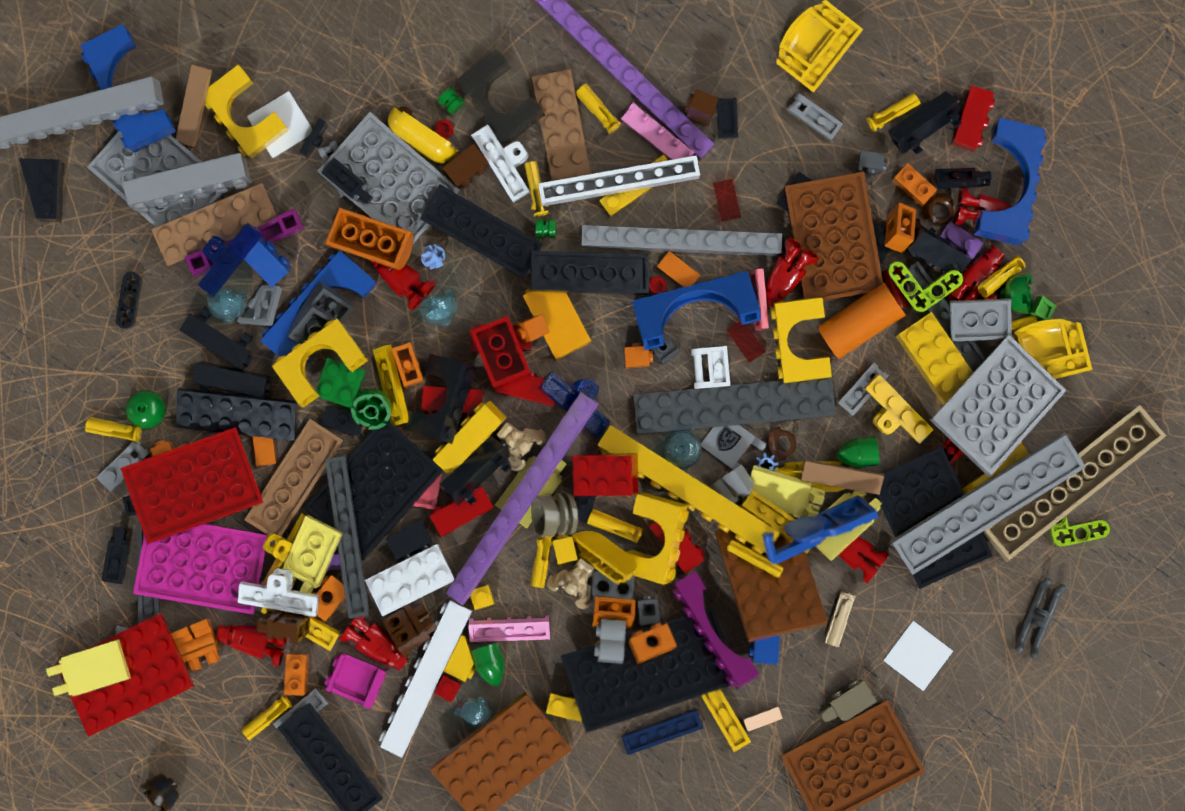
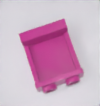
(355, 680)

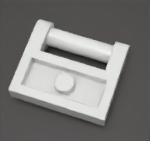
(717, 366)

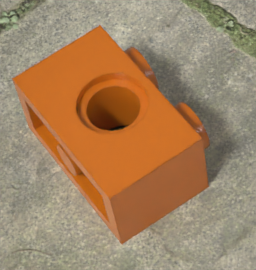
(914, 185)
(900, 227)
(408, 365)
(336, 587)
(614, 610)
(644, 652)
(296, 674)

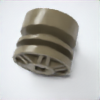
(554, 515)

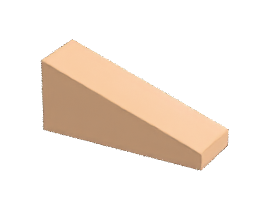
(762, 719)

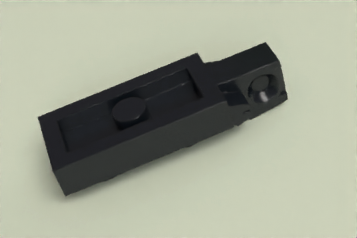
(962, 178)
(346, 181)
(116, 557)

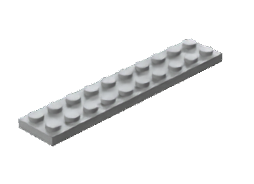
(988, 503)

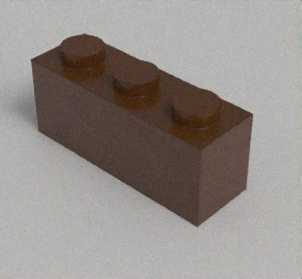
(701, 107)

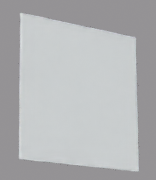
(291, 116)
(918, 655)

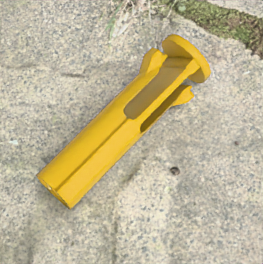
(597, 108)
(893, 111)
(533, 180)
(999, 278)
(114, 429)
(614, 526)
(541, 562)
(266, 717)

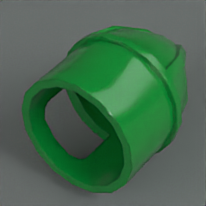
(859, 452)
(489, 663)

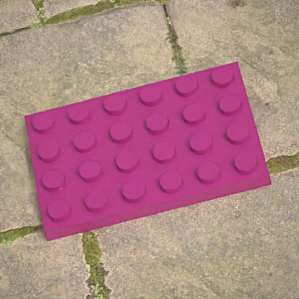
(201, 567)

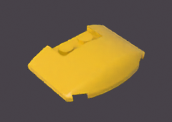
(816, 43)
(1056, 346)

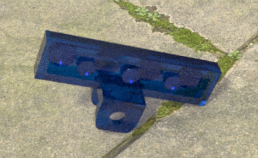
(227, 257)
(565, 396)

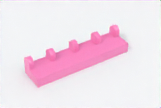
(655, 134)
(509, 629)

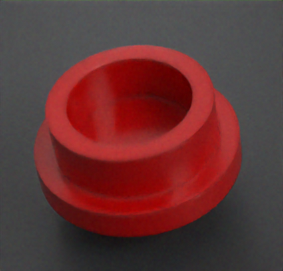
(444, 129)
(657, 285)

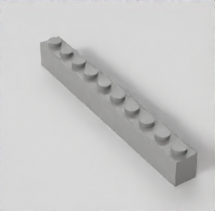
(80, 111)
(681, 240)

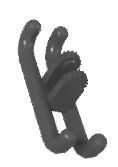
(1039, 617)

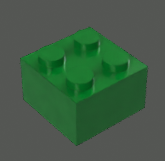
(339, 383)

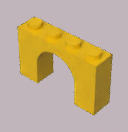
(251, 139)
(786, 316)
(292, 366)
(671, 517)

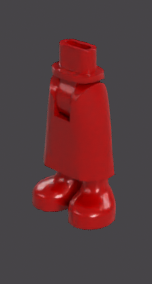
(981, 203)
(787, 273)
(976, 274)
(401, 281)
(855, 554)
(251, 642)
(374, 643)

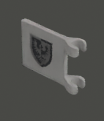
(730, 443)

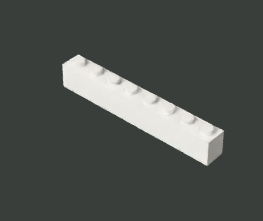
(619, 180)
(425, 679)

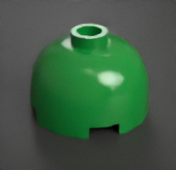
(1019, 292)
(372, 409)
(149, 417)

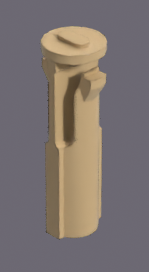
(839, 619)

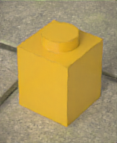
(564, 549)
(482, 597)

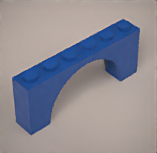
(103, 57)
(1025, 144)
(338, 273)
(731, 291)

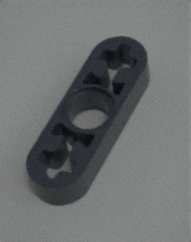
(136, 286)

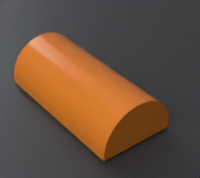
(370, 239)
(861, 321)

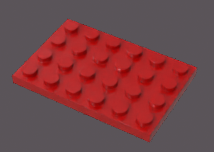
(191, 485)
(155, 675)

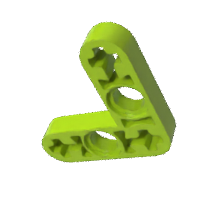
(926, 292)
(1063, 527)

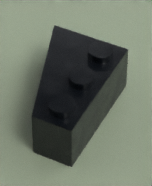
(45, 187)
(937, 250)

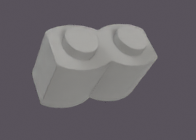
(734, 484)
(611, 641)

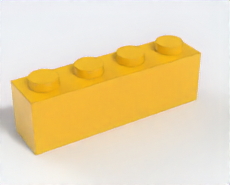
(470, 437)

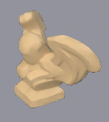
(520, 443)
(574, 583)

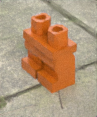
(201, 645)

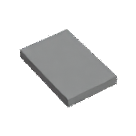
(980, 319)

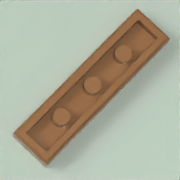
(193, 105)
(842, 477)

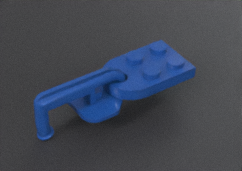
(813, 530)

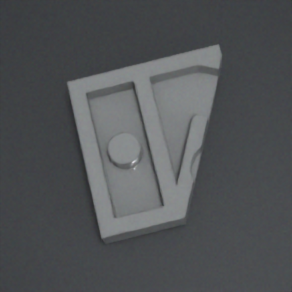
(262, 307)

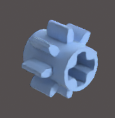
(433, 256)
(770, 460)

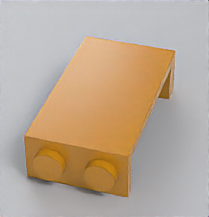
(562, 320)

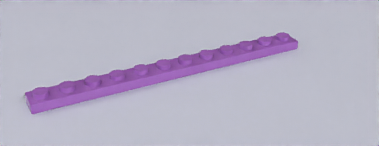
(628, 75)
(522, 498)

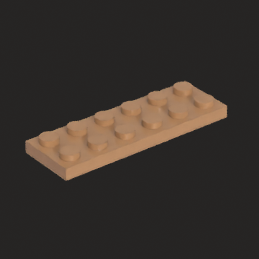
(561, 125)
(221, 218)
(294, 479)

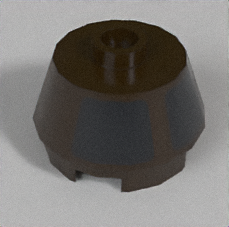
(161, 791)

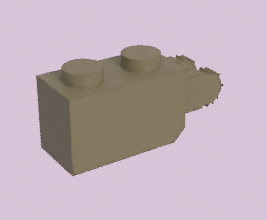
(849, 702)

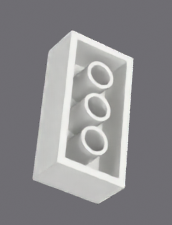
(410, 579)

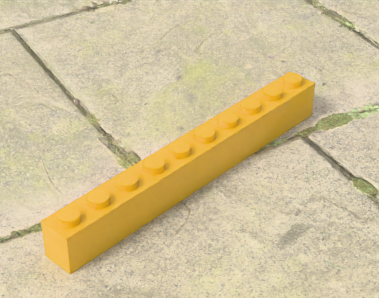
(690, 490)

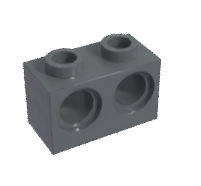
(612, 590)

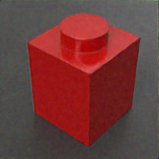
(448, 688)

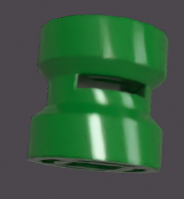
(451, 101)
(545, 228)

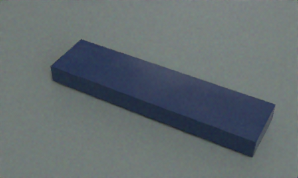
(662, 732)

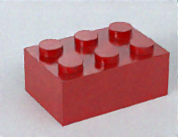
(500, 352)
(605, 474)

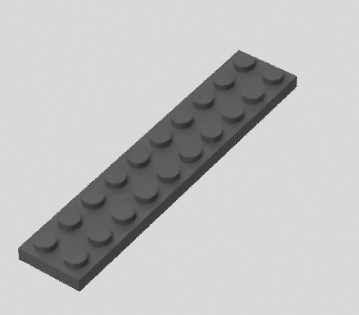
(733, 405)

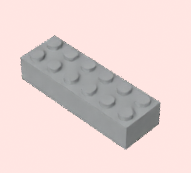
(187, 182)

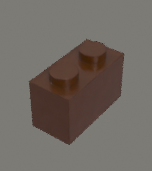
(466, 166)

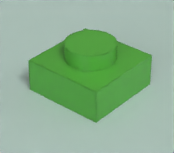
(1043, 308)

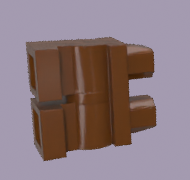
(284, 624)
(407, 629)

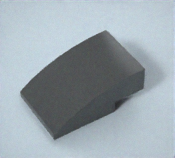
(319, 308)

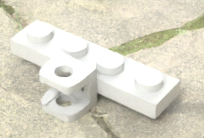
(503, 161)
(279, 595)

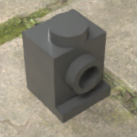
(871, 162)
(665, 355)
(648, 618)

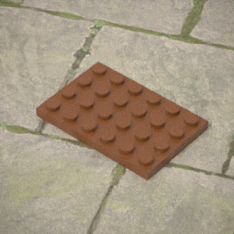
(837, 225)
(768, 602)
(500, 756)
(853, 761)

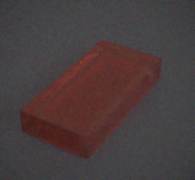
(727, 200)
(746, 341)

